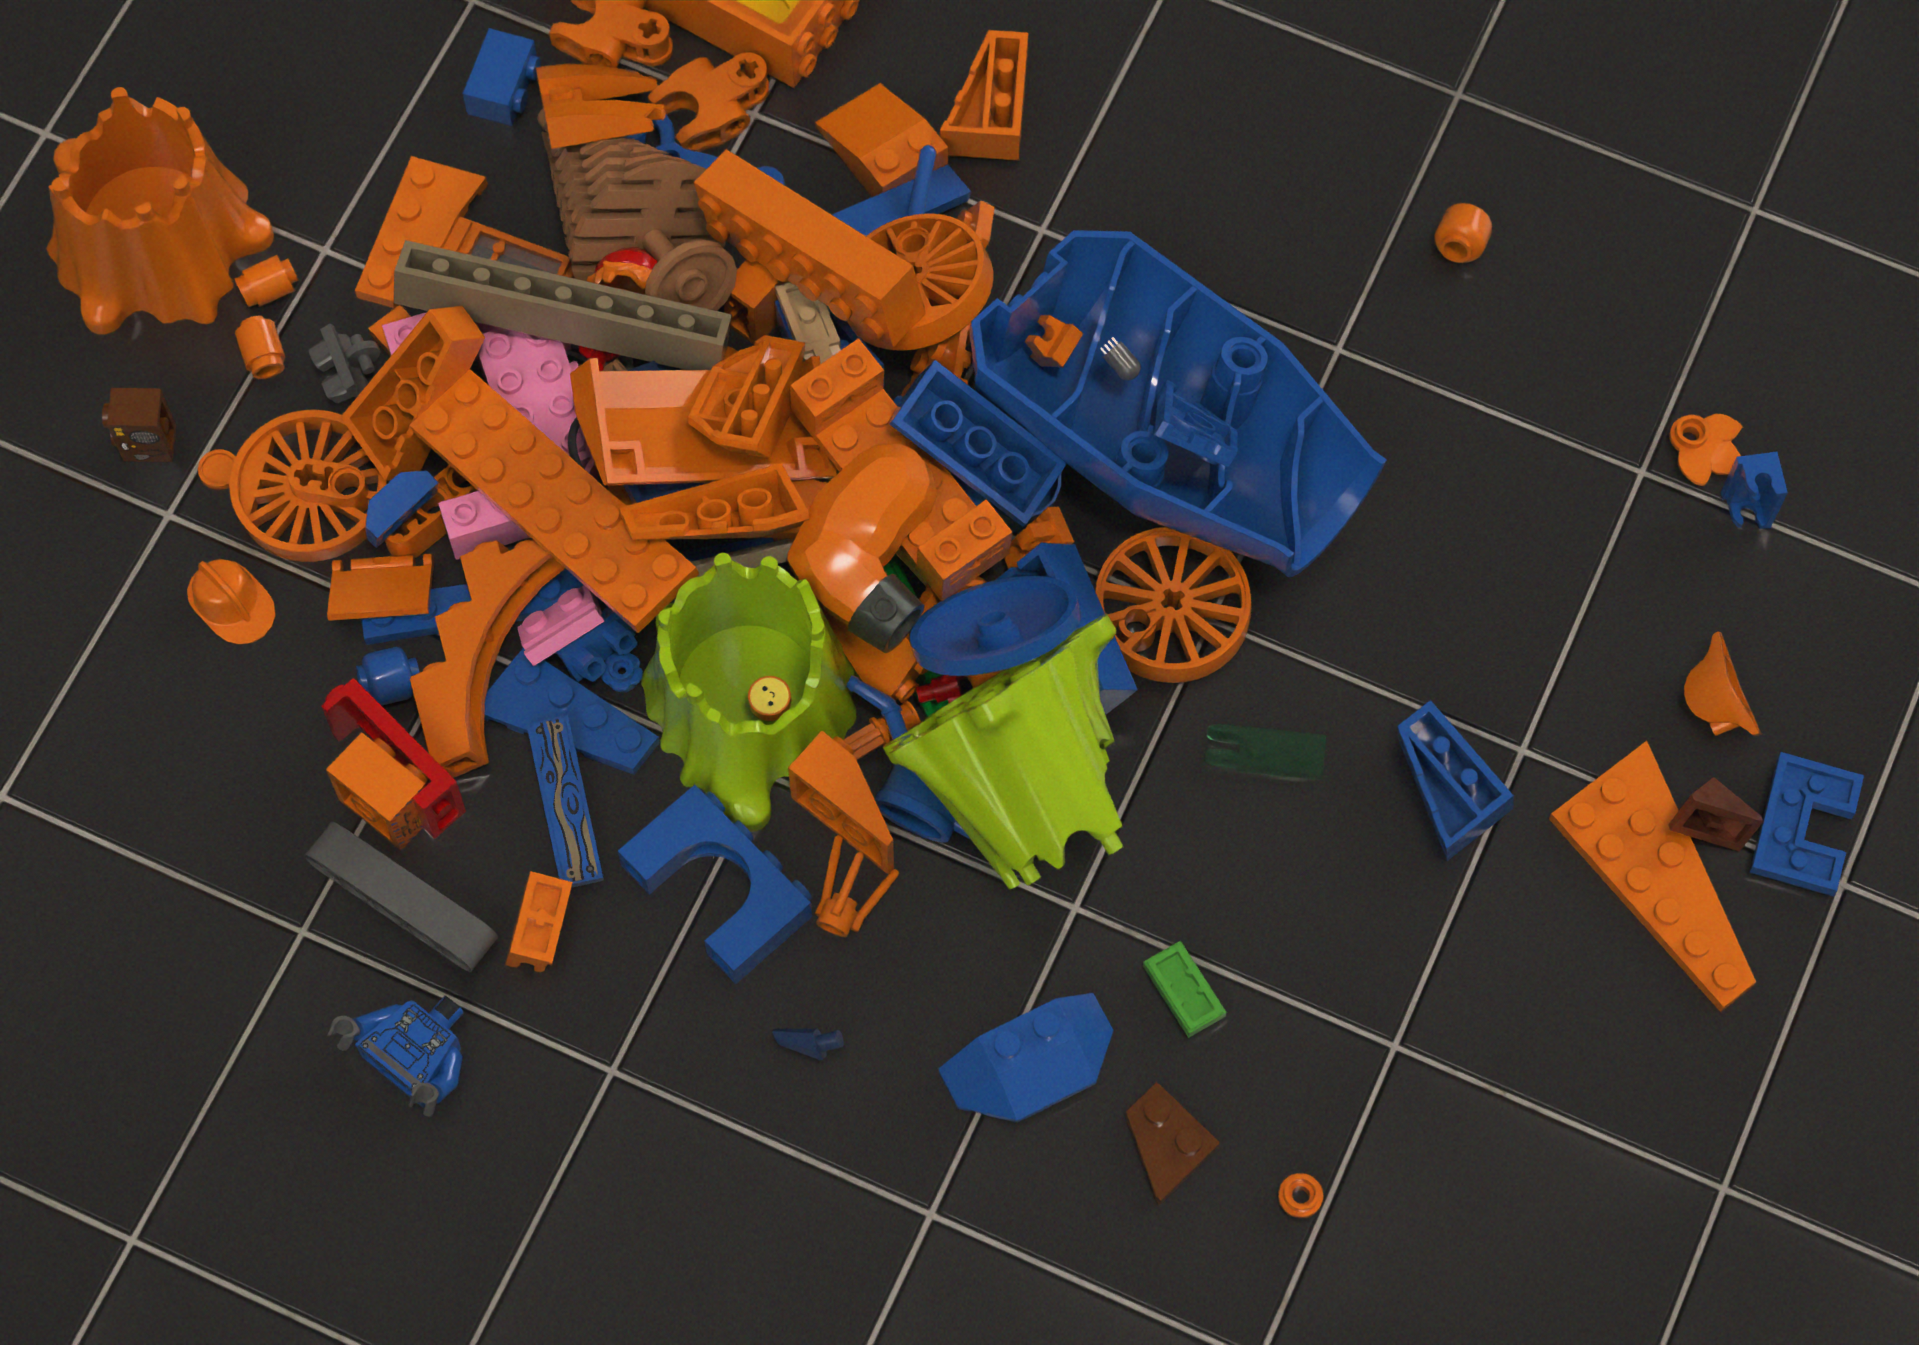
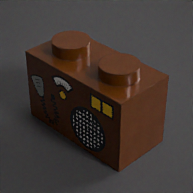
(140, 424)

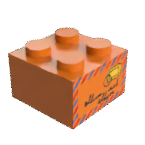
(378, 788)

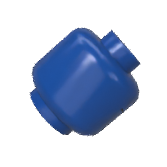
(387, 675)

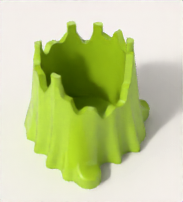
(709, 653)
(1024, 757)

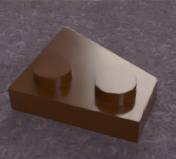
(1168, 1140)

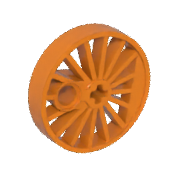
(940, 270)
(302, 487)

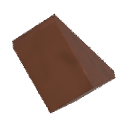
(1717, 817)

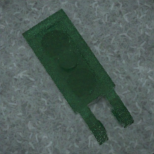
(1268, 751)

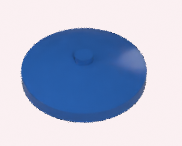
(995, 625)

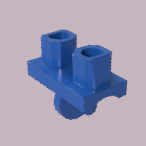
(587, 653)

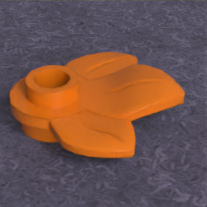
(1711, 449)

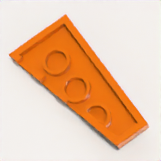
(416, 216)

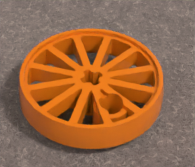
(1185, 595)

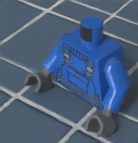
(409, 1047)

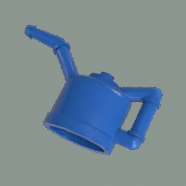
(904, 795)

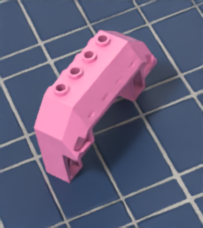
(536, 381)

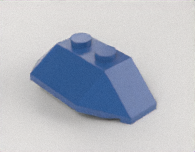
(1031, 1060)

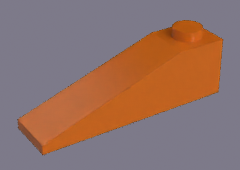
(733, 507)

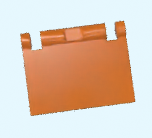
(380, 587)

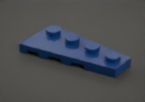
(543, 692)

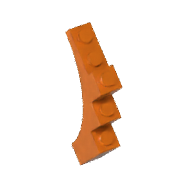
(454, 692)

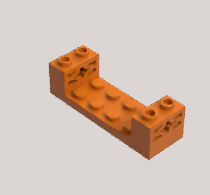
(850, 412)

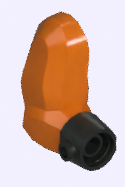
(856, 532)

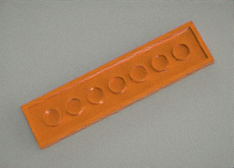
(552, 499)

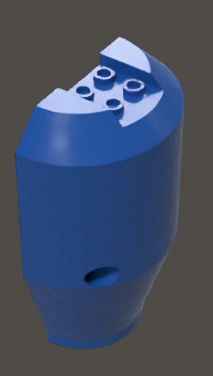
(1297, 456)

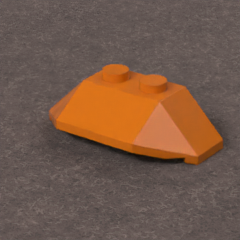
(749, 396)

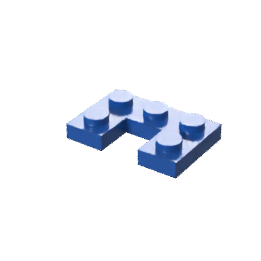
(1781, 846)

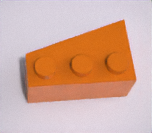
(990, 105)

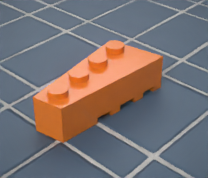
(410, 381)

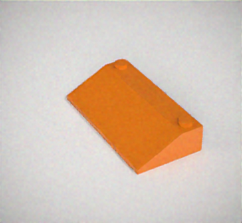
(643, 434)

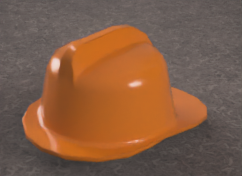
(231, 601)

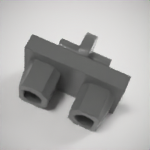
(351, 359)

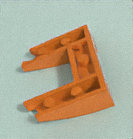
(576, 107)

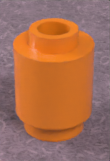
(266, 281)
(260, 347)

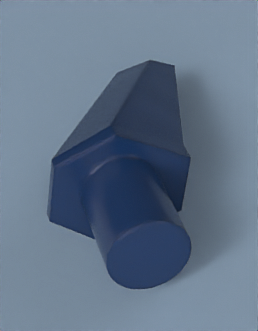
(809, 1041)

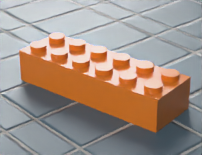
(809, 248)

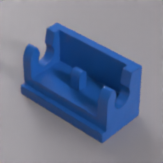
(1755, 484)

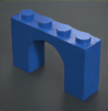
(697, 829)

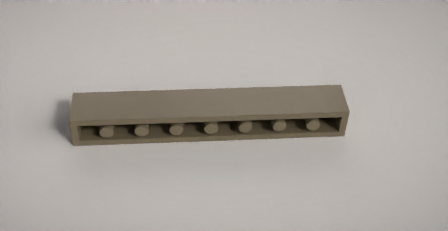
(562, 307)

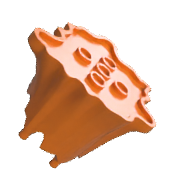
(148, 217)

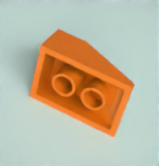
(880, 139)
(834, 790)

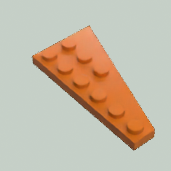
(1656, 872)

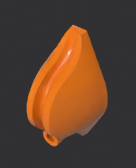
(1716, 694)

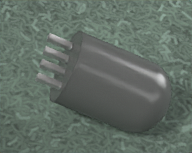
(1122, 361)

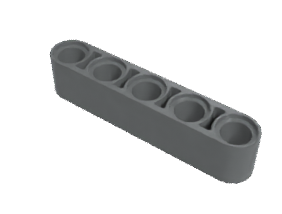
(401, 896)

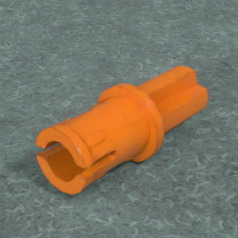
(878, 733)

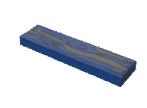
(565, 801)

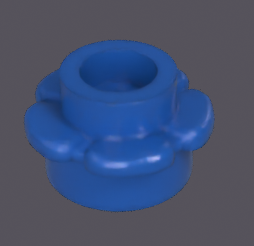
(626, 681)

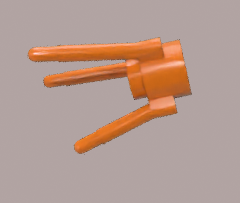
(838, 913)

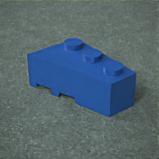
(1452, 779)

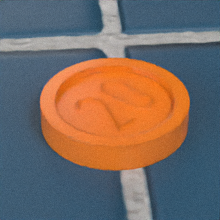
(215, 469)

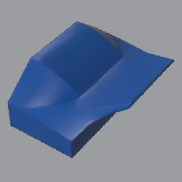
(397, 503)

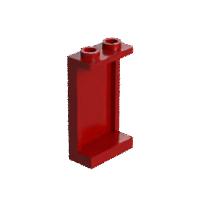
(353, 707)

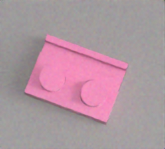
(560, 624)

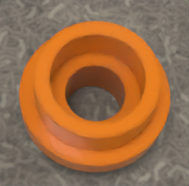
(1307, 1184)

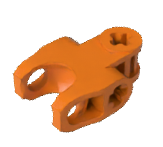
(615, 32)
(716, 96)

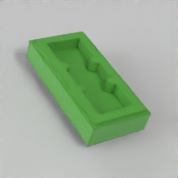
(1184, 989)

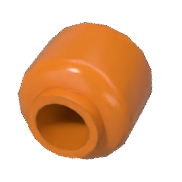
(1463, 233)

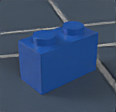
(501, 77)

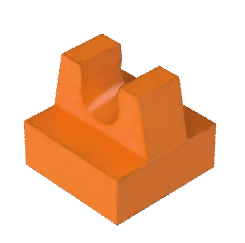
(1055, 344)

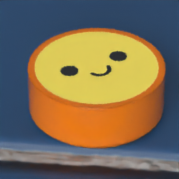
(769, 698)

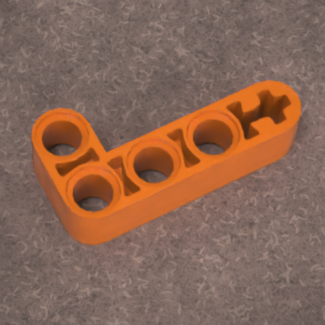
(431, 528)

